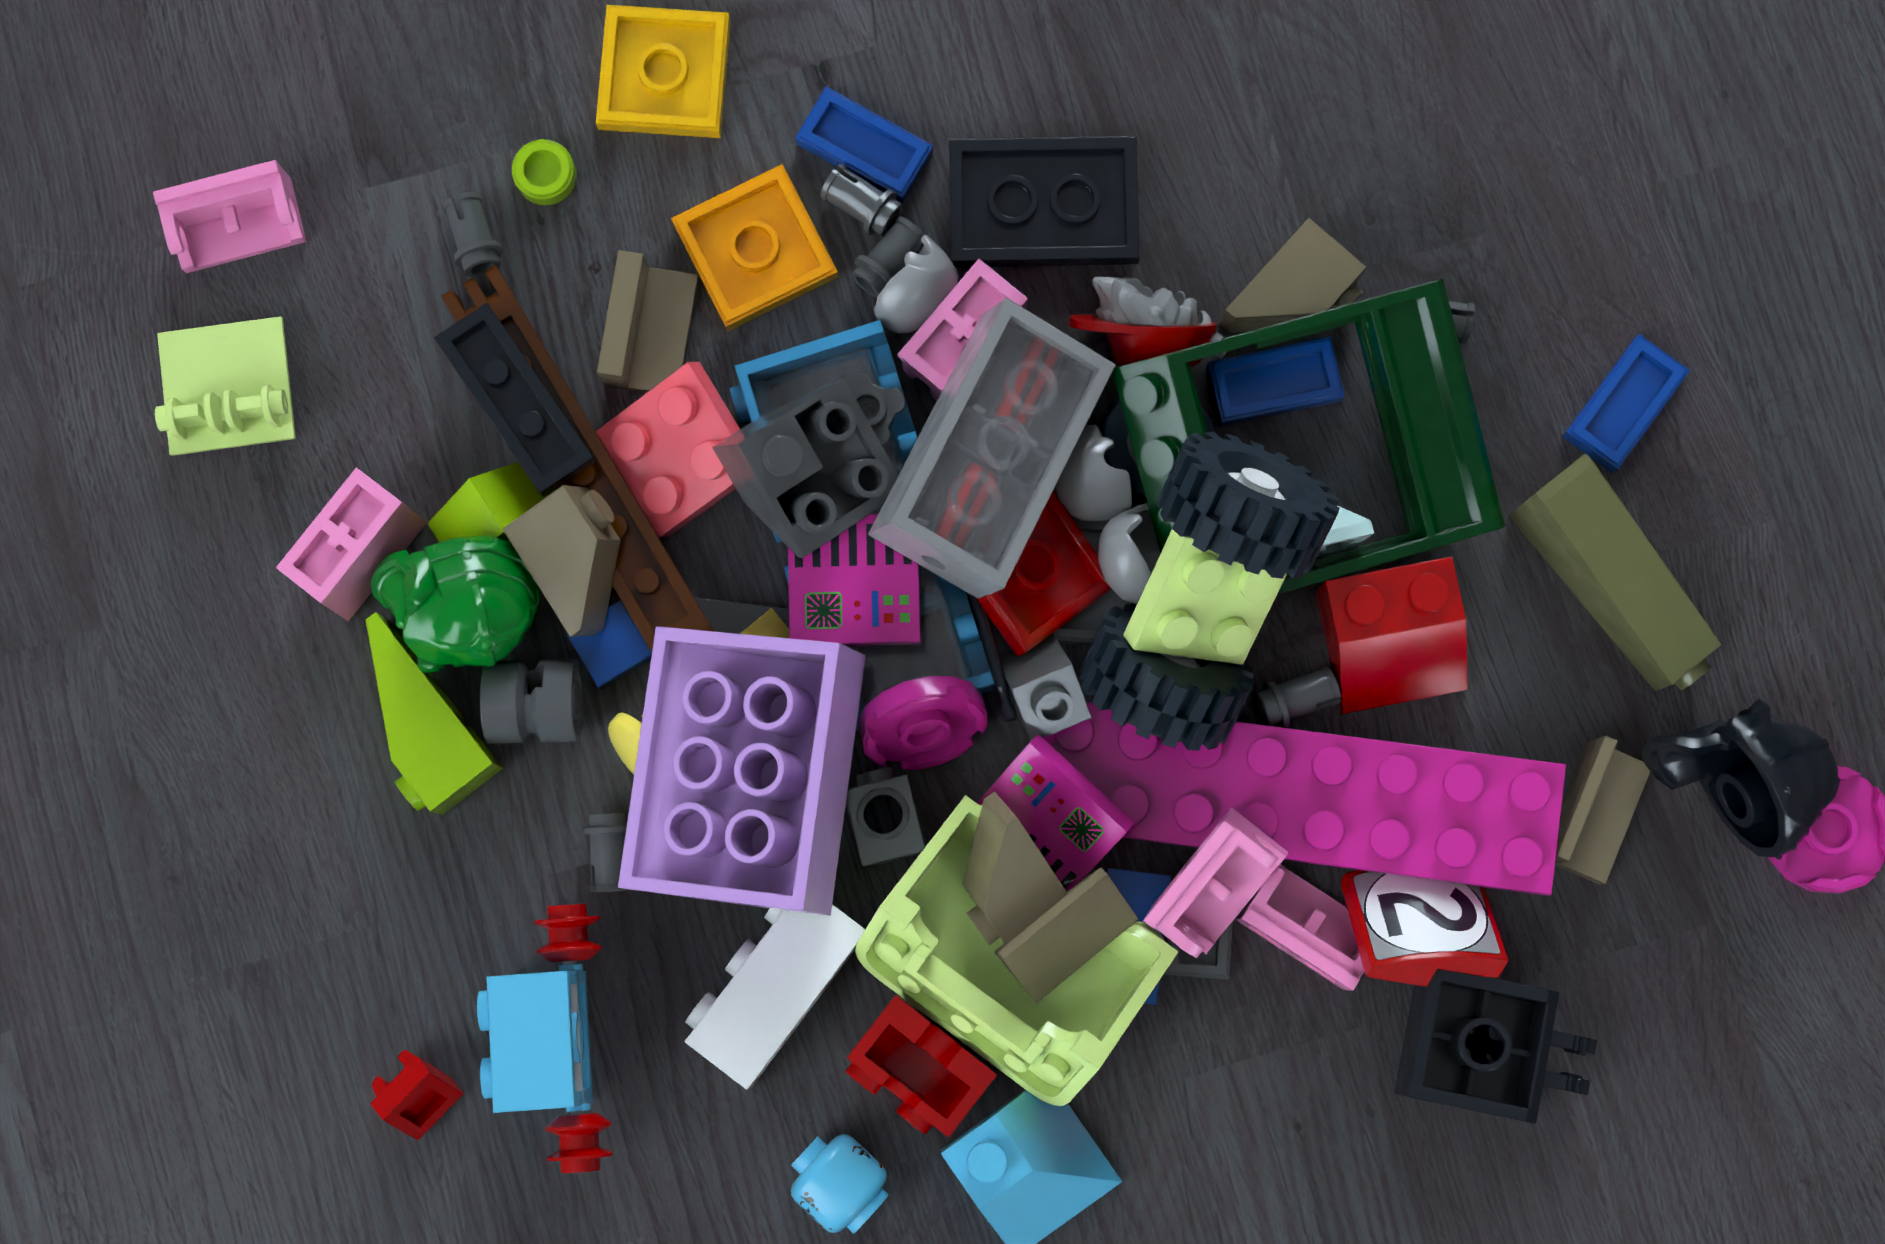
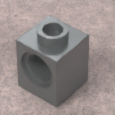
(1044, 689)
(889, 847)

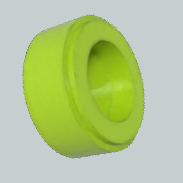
(544, 172)

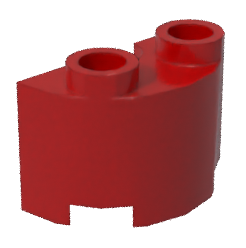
(921, 1067)

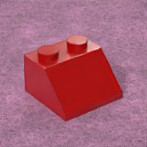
(1395, 634)

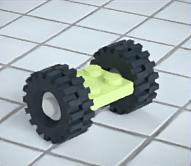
(1235, 536)

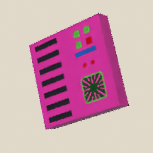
(854, 592)
(1060, 811)

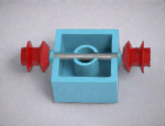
(543, 1040)

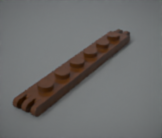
(643, 571)

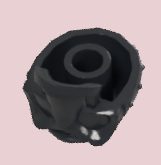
(1758, 773)

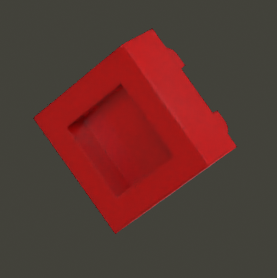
(414, 1096)

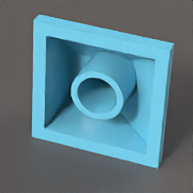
(1029, 1167)

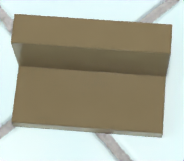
(645, 324)
(1598, 809)
(1067, 935)

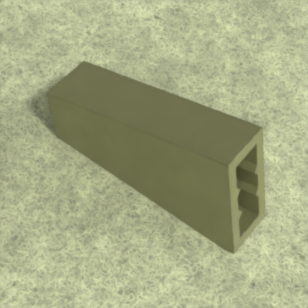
(1617, 575)

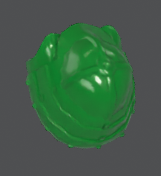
(458, 600)

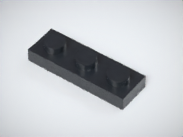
(515, 400)

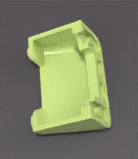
(947, 970)

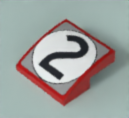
(1420, 926)

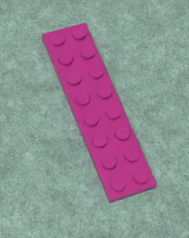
(1336, 799)

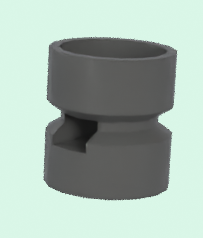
(531, 702)

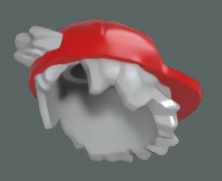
(1145, 322)

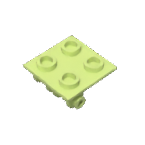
(225, 386)

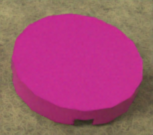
(922, 722)
(1844, 844)

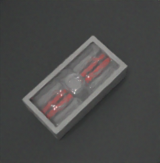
(992, 449)

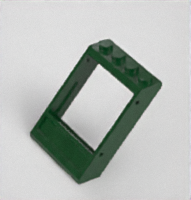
(1420, 404)

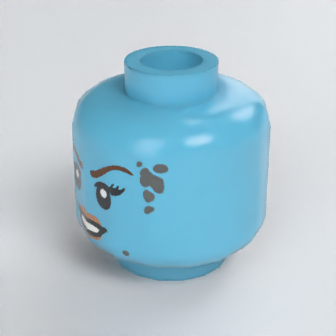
(838, 1183)

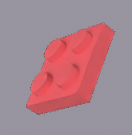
(667, 450)

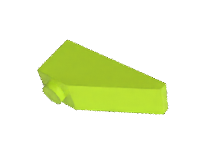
(425, 731)

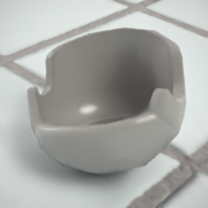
(916, 289)
(1089, 485)
(1128, 552)

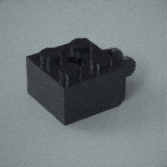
(1512, 1071)

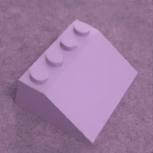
(743, 769)

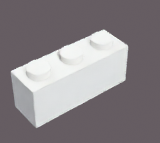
(771, 990)

